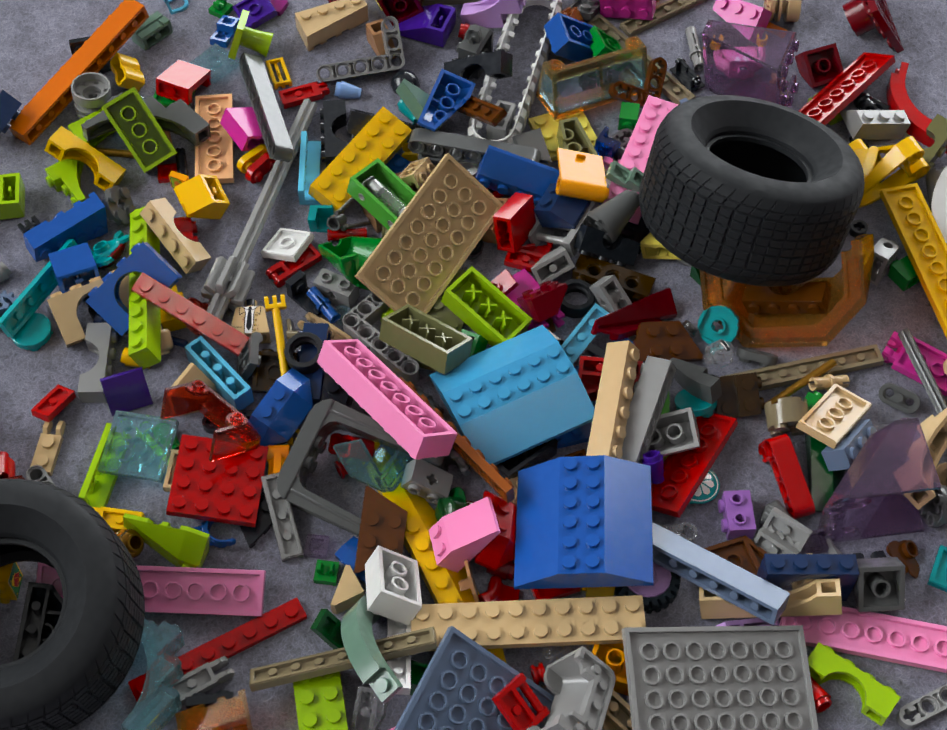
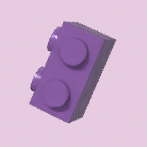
(737, 514)

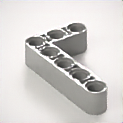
(369, 61)
(363, 328)

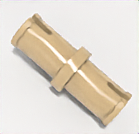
(828, 381)

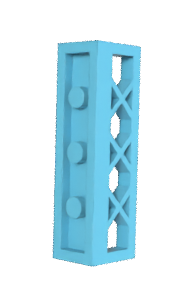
(308, 168)
(581, 335)

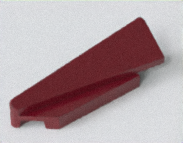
(625, 321)

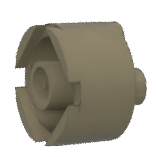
(785, 415)

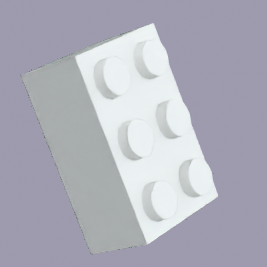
(393, 585)

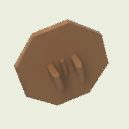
(469, 583)

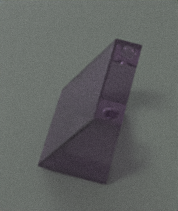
(749, 61)

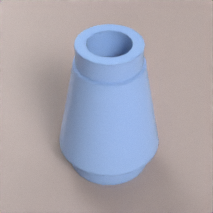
(347, 91)

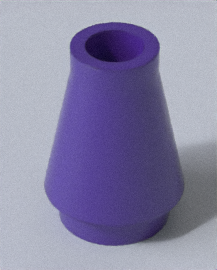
(655, 460)

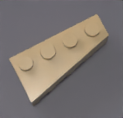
(329, 20)

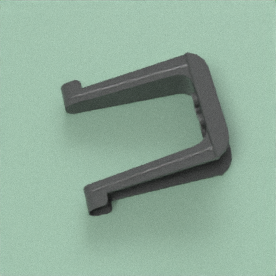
(320, 423)

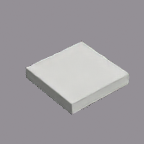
(287, 244)

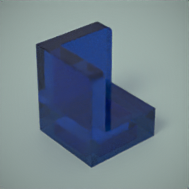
(606, 146)

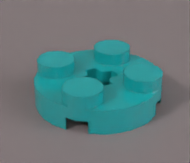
(714, 314)

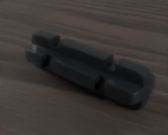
(181, 161)

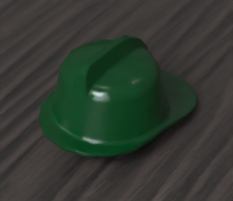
(452, 503)

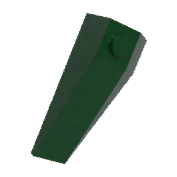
(821, 481)

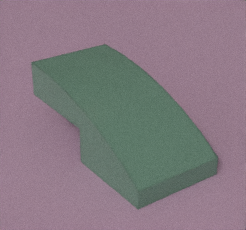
(622, 176)

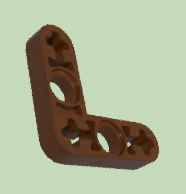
(647, 89)

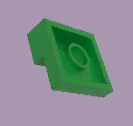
(603, 42)

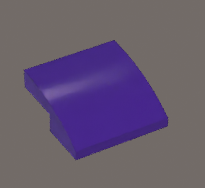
(126, 390)

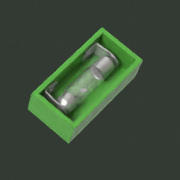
(380, 192)

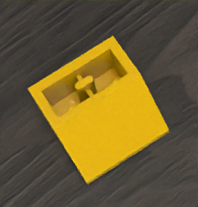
(202, 197)

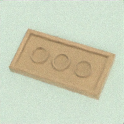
(834, 416)

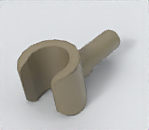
(289, 333)

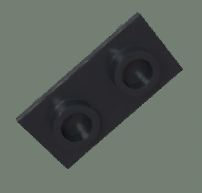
(686, 75)

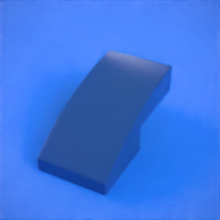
(225, 31)

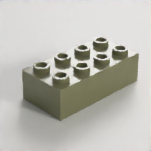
(425, 339)

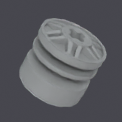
(90, 93)

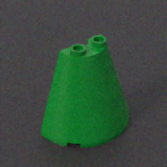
(349, 255)

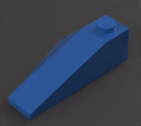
(445, 99)

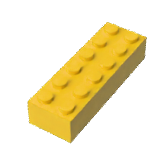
(378, 139)

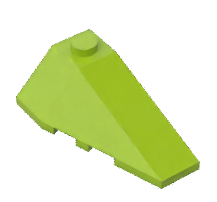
(179, 546)

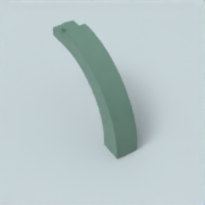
(364, 652)

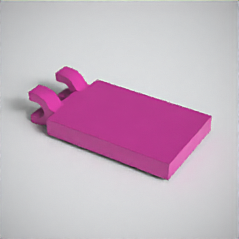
(525, 283)
(903, 364)

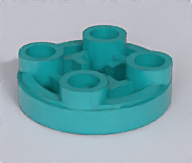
(34, 333)
(700, 408)

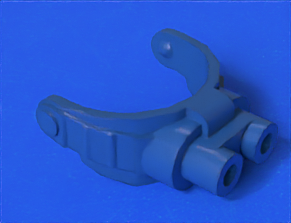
(205, 527)

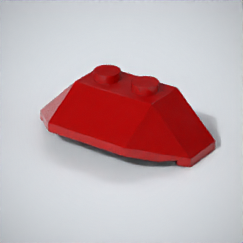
(502, 547)

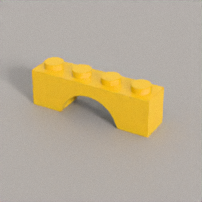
(66, 145)

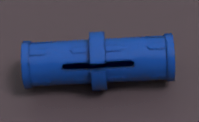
(323, 304)

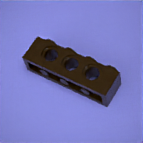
(634, 283)

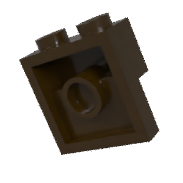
(268, 371)
(740, 395)

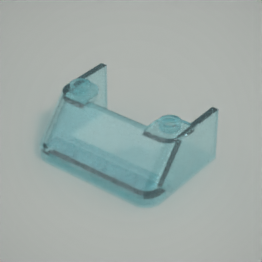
(381, 471)

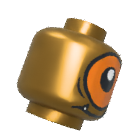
(132, 541)

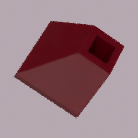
(544, 301)

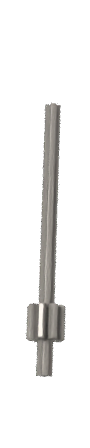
(230, 279)

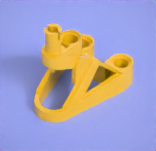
(905, 154)

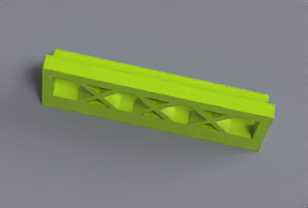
(98, 486)

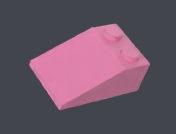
(463, 534)

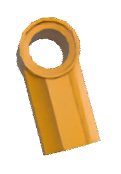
(276, 457)

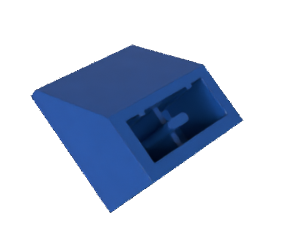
(73, 266)

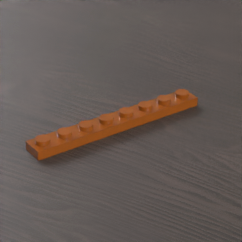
(475, 458)

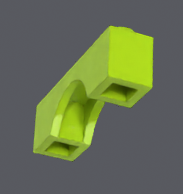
(876, 698)

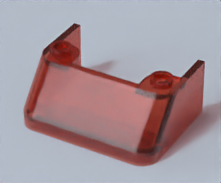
(235, 431)

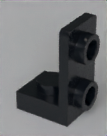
(297, 290)

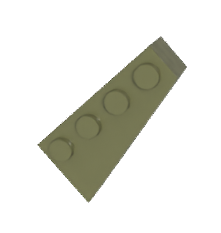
(573, 137)

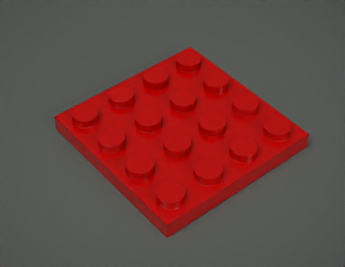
(219, 489)

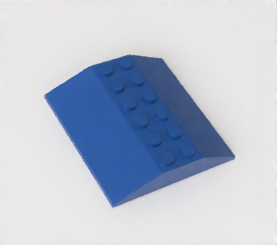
(584, 524)

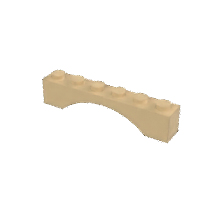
(813, 599)

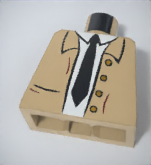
(251, 319)

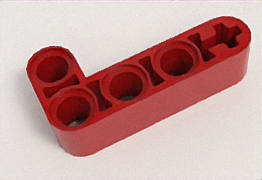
(788, 474)

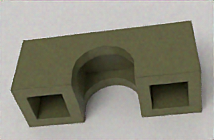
(938, 132)

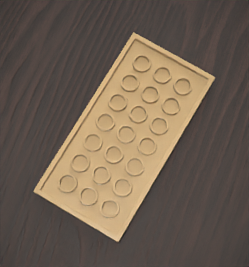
(430, 238)

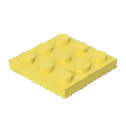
(549, 130)

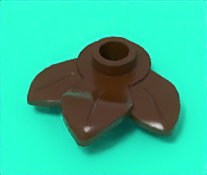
(906, 553)

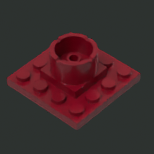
(872, 14)

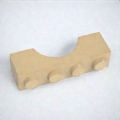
(187, 253)

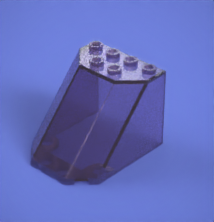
(872, 491)

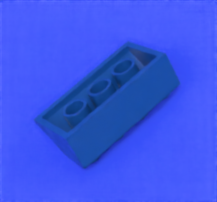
(514, 173)

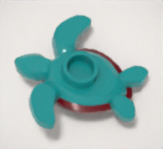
(108, 252)

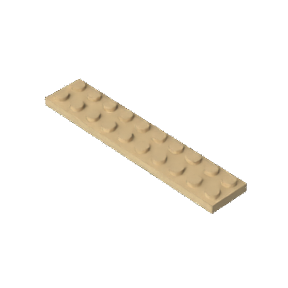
(536, 621)

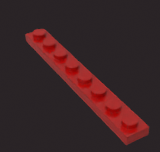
(236, 639)

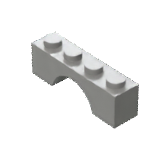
(100, 340)

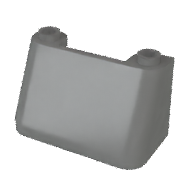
(581, 691)

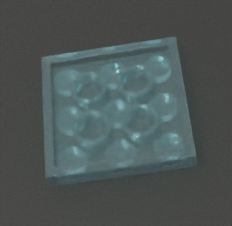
(138, 446)

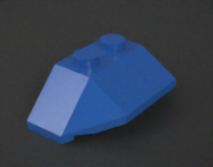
(283, 408)

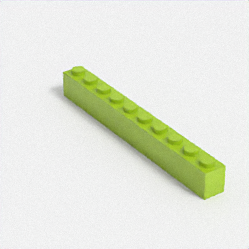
(143, 315)

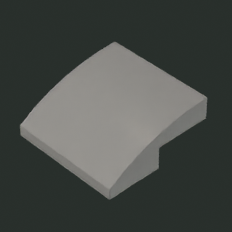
(782, 534)

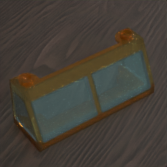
(587, 82)

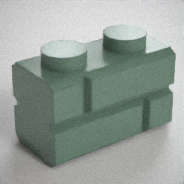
(152, 31)

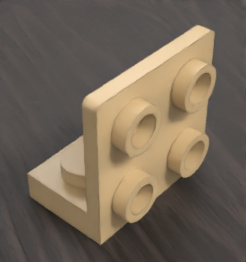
(417, 172)

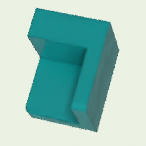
(318, 217)

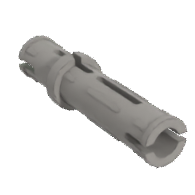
(696, 53)

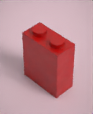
(514, 222)

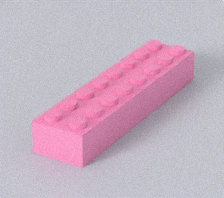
(641, 141)
(387, 399)

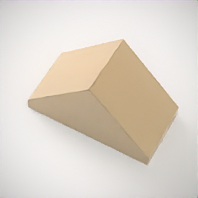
(347, 591)

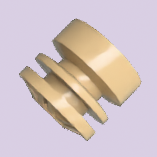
(789, 8)

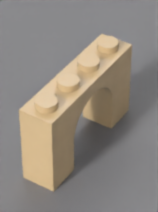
(65, 308)

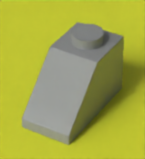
(552, 265)

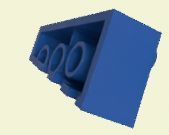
(82, 223)

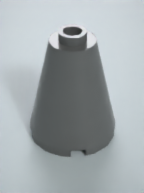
(614, 214)

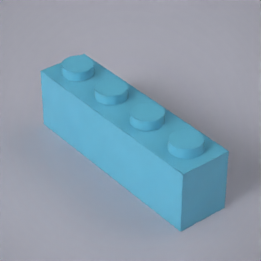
(226, 379)

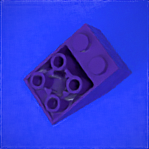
(431, 25)

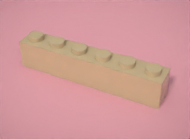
(613, 399)

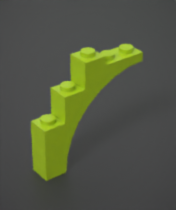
(66, 174)

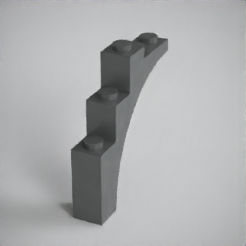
(175, 118)

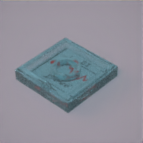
(217, 61)

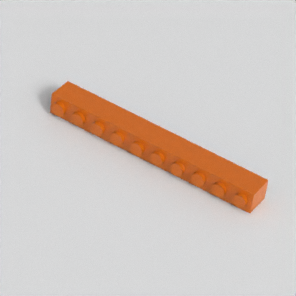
(88, 58)

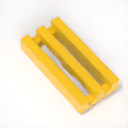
(281, 83)

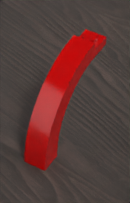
(899, 100)

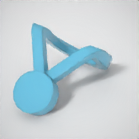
(174, 11)

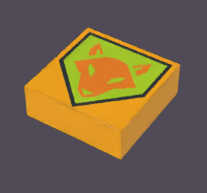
(177, 178)

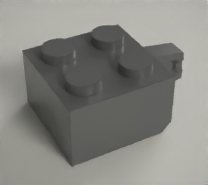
(476, 40)

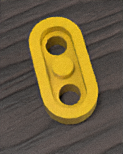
(250, 157)

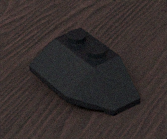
(38, 618)

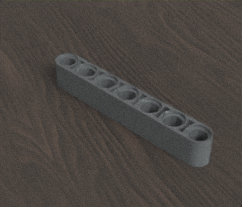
(462, 147)

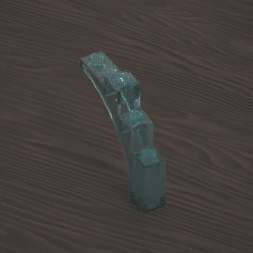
(158, 698)

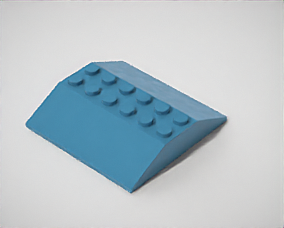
(515, 395)

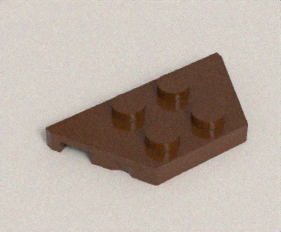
(666, 341)
(381, 524)
(740, 552)

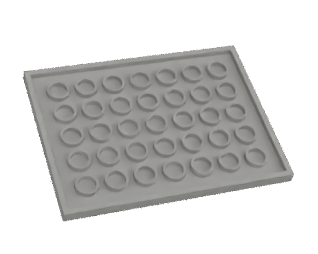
(719, 678)

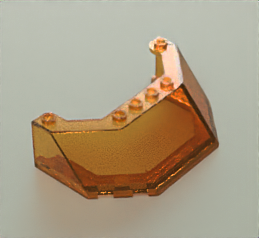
(763, 330)

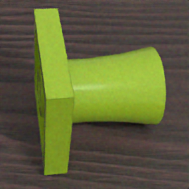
(249, 38)

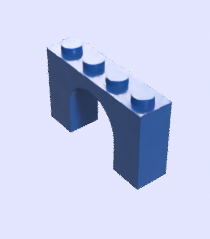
(106, 298)

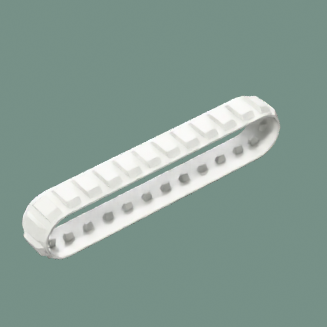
(533, 80)

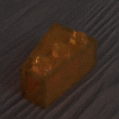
(224, 715)

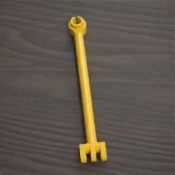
(275, 308)

